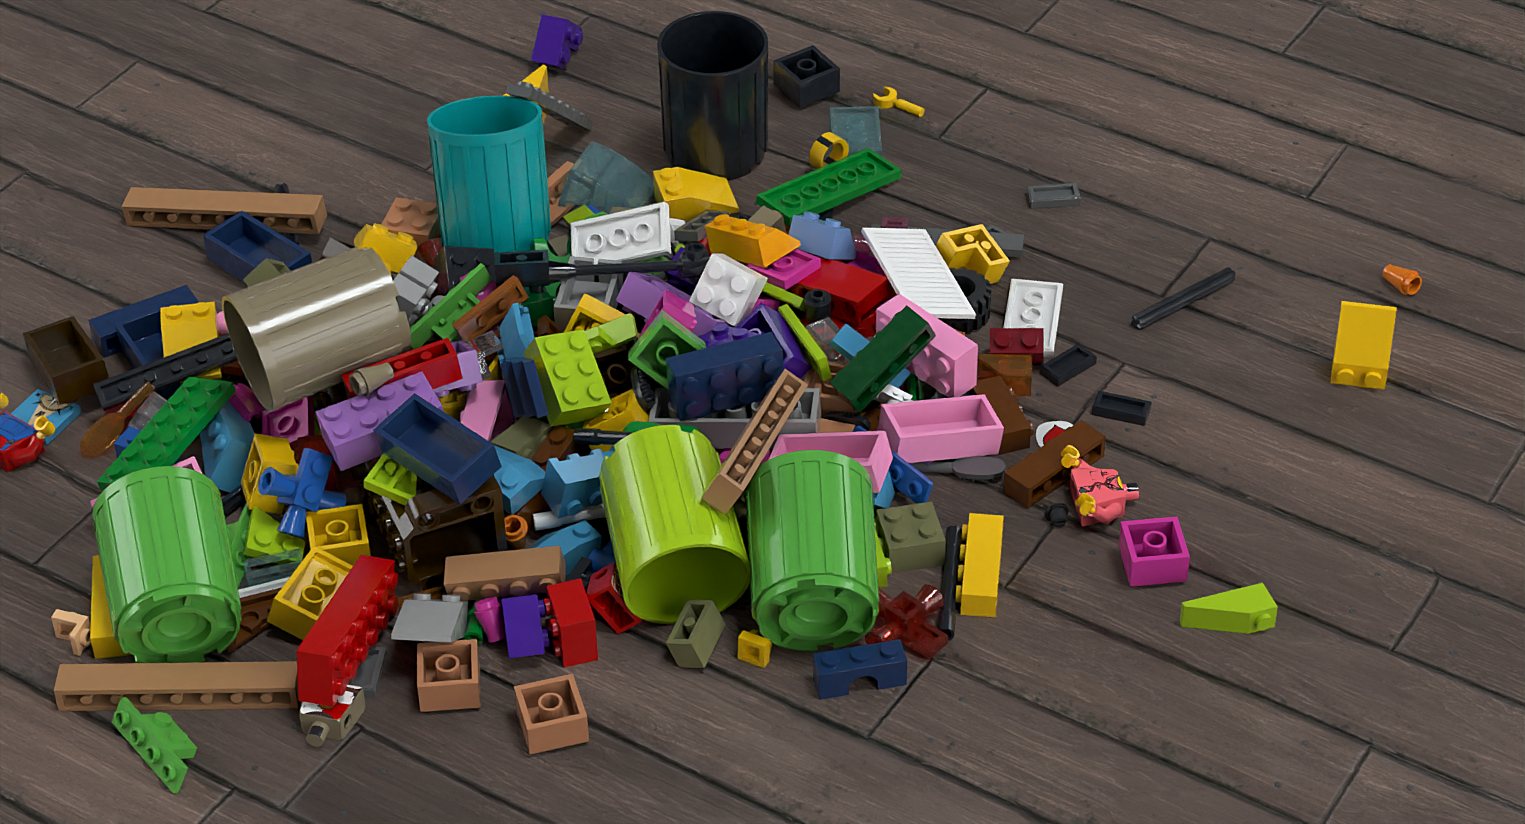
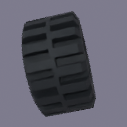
(978, 294)

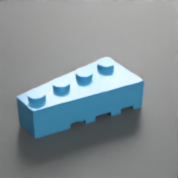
(226, 447)
(573, 482)

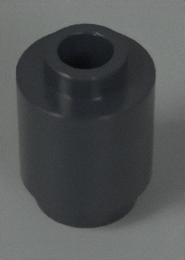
(817, 305)

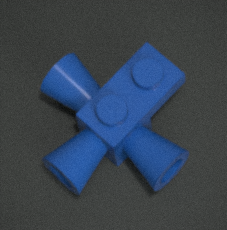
(302, 491)

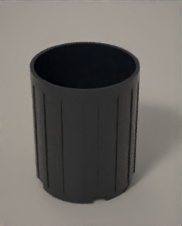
(714, 93)

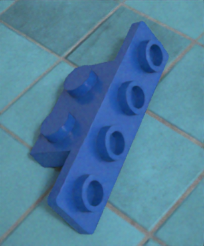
(907, 477)

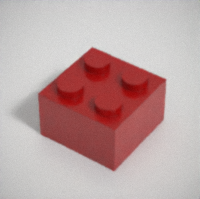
(571, 623)

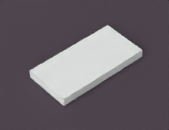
(624, 235)
(1035, 306)

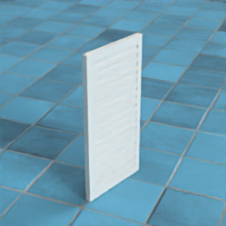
(918, 271)

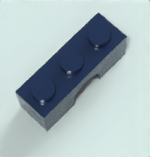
(838, 668)

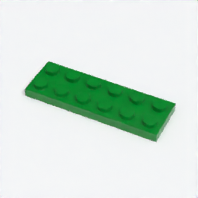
(830, 185)
(171, 428)

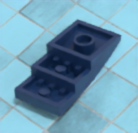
(523, 387)

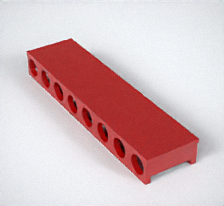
(848, 286)

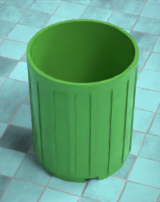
(812, 550)
(167, 565)

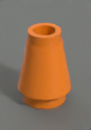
(1403, 279)
(516, 531)

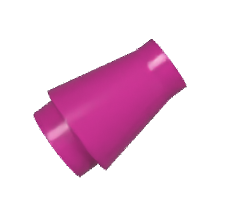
(490, 618)

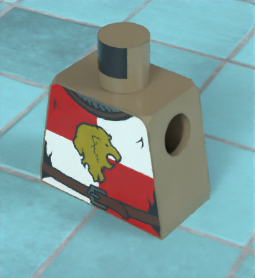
(332, 722)

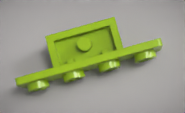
(612, 333)

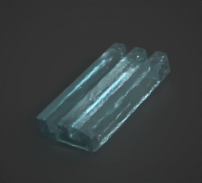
(270, 570)

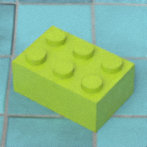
(568, 377)

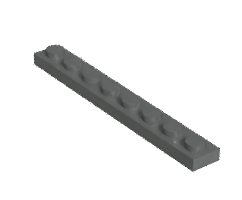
(551, 106)

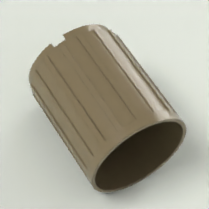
(315, 325)

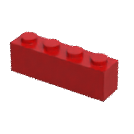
(435, 360)

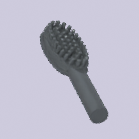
(967, 467)

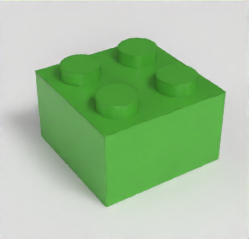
(660, 341)

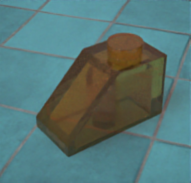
(1014, 370)

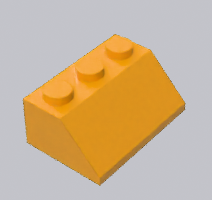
(748, 241)

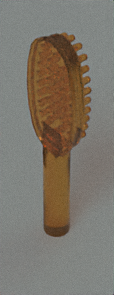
(109, 427)

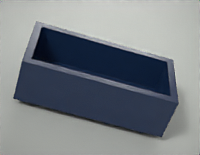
(245, 242)
(142, 342)
(723, 375)
(437, 448)

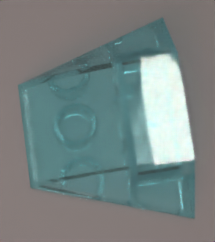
(606, 180)

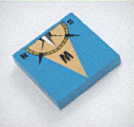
(45, 404)

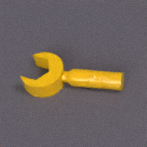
(890, 100)

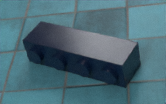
(103, 326)

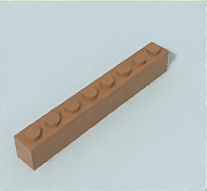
(210, 208)
(754, 442)
(177, 686)

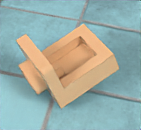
(72, 628)

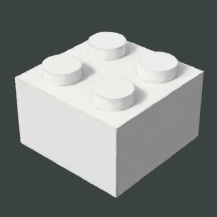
(728, 289)

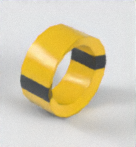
(822, 144)

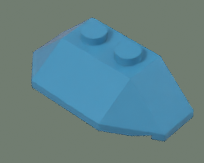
(515, 332)

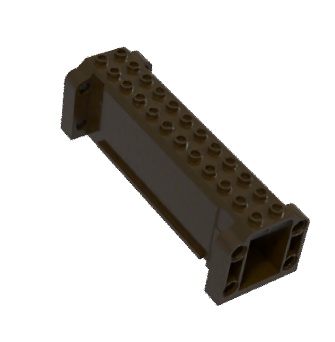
(430, 522)

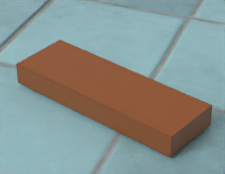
(490, 310)

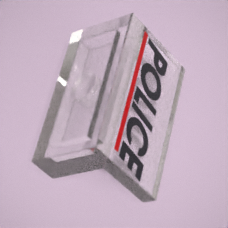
(485, 345)

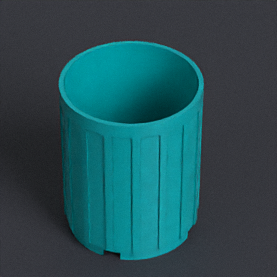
(490, 173)

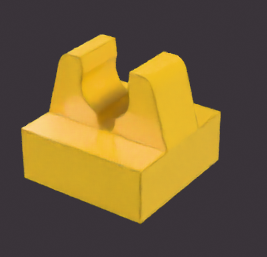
(754, 648)

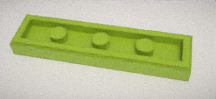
(809, 346)

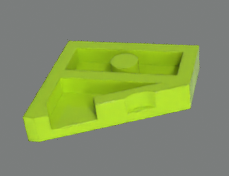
(391, 480)
(264, 539)

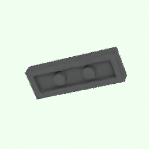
(695, 229)

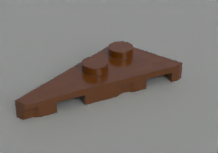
(254, 616)

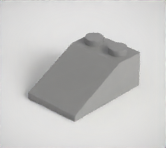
(431, 619)

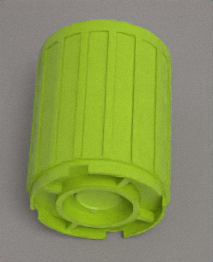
(661, 529)

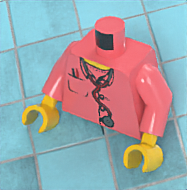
(1096, 491)

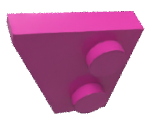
(246, 402)

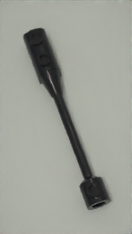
(537, 271)

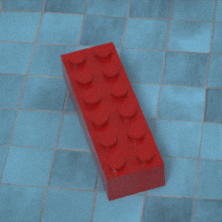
(346, 630)

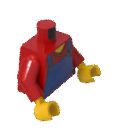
(20, 441)

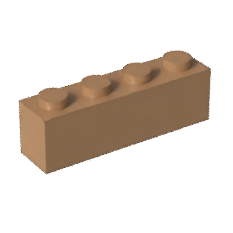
(504, 573)

